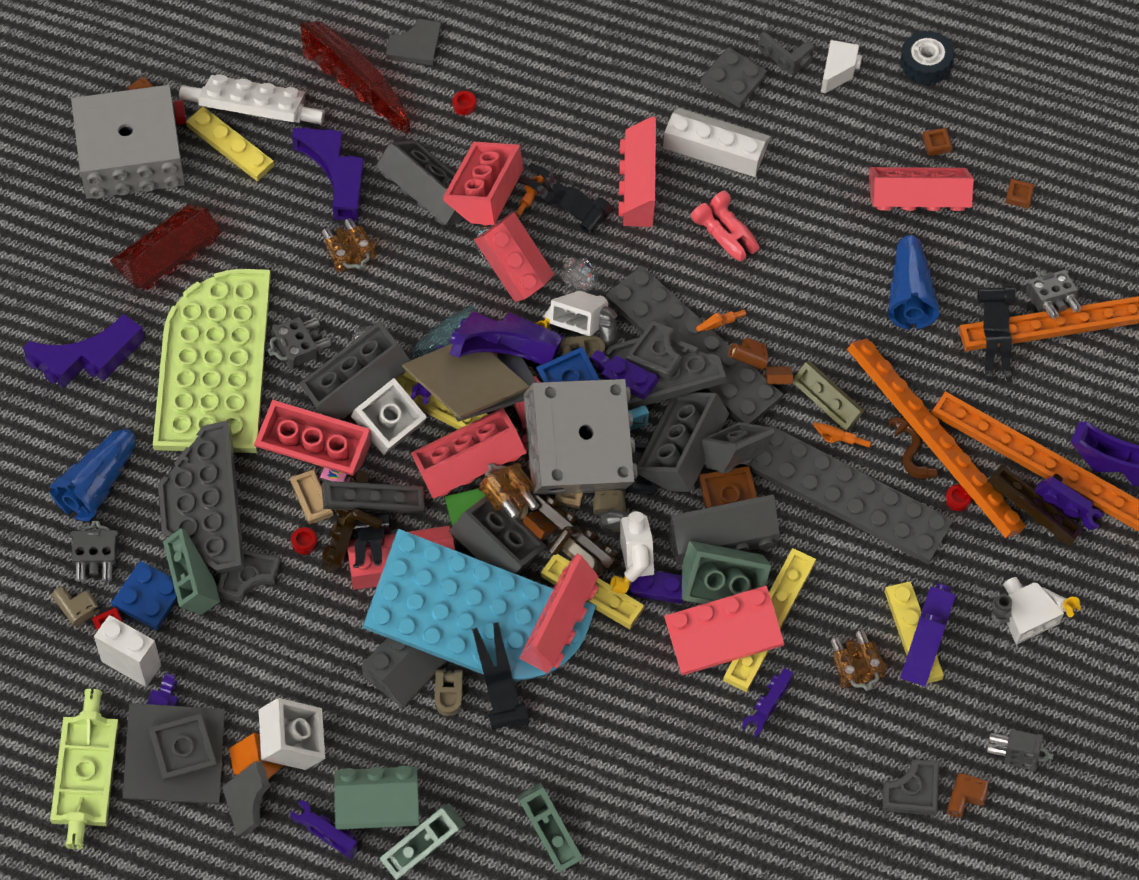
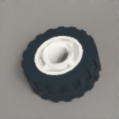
(927, 57)

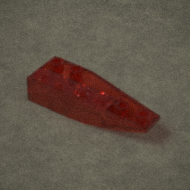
(352, 71)

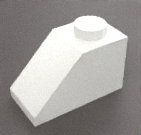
(840, 64)

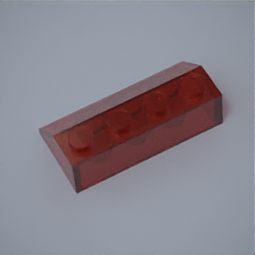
(166, 246)

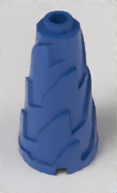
(911, 291)
(89, 481)

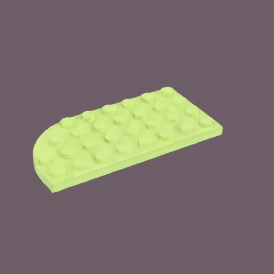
(214, 360)

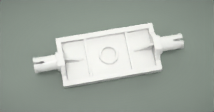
(253, 99)

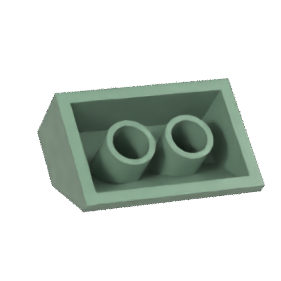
(720, 572)
(376, 797)

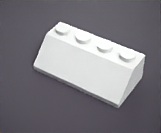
(715, 141)

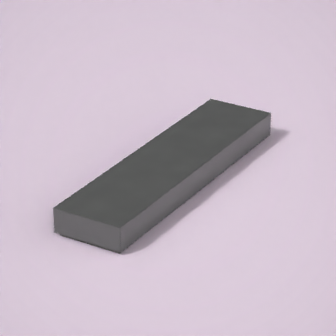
(373, 497)

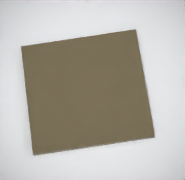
(465, 382)

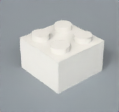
(389, 416)
(291, 734)

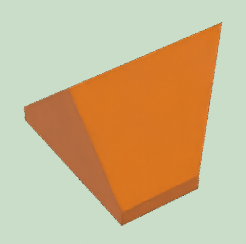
(247, 752)

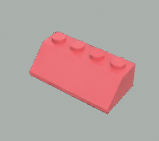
(638, 173)
(484, 181)
(920, 188)
(314, 438)
(468, 452)
(369, 574)
(560, 615)
(724, 630)

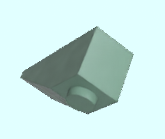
(190, 575)
(549, 827)
(422, 841)

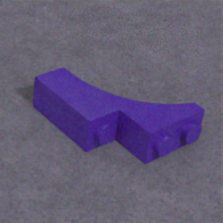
(343, 172)
(507, 336)
(96, 355)
(1106, 452)
(928, 635)

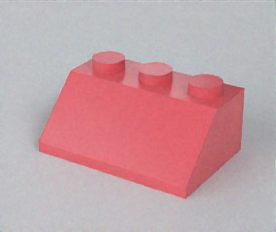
(514, 257)

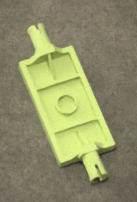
(84, 770)

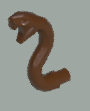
(915, 471)

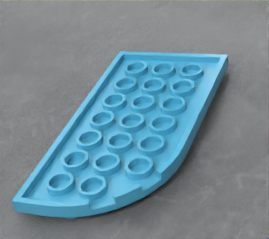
(438, 595)

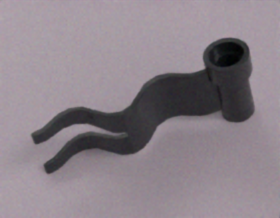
(500, 684)

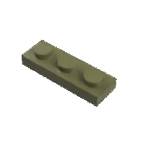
(827, 396)

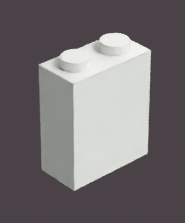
(127, 650)

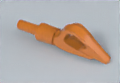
(528, 197)
(718, 320)
(832, 434)

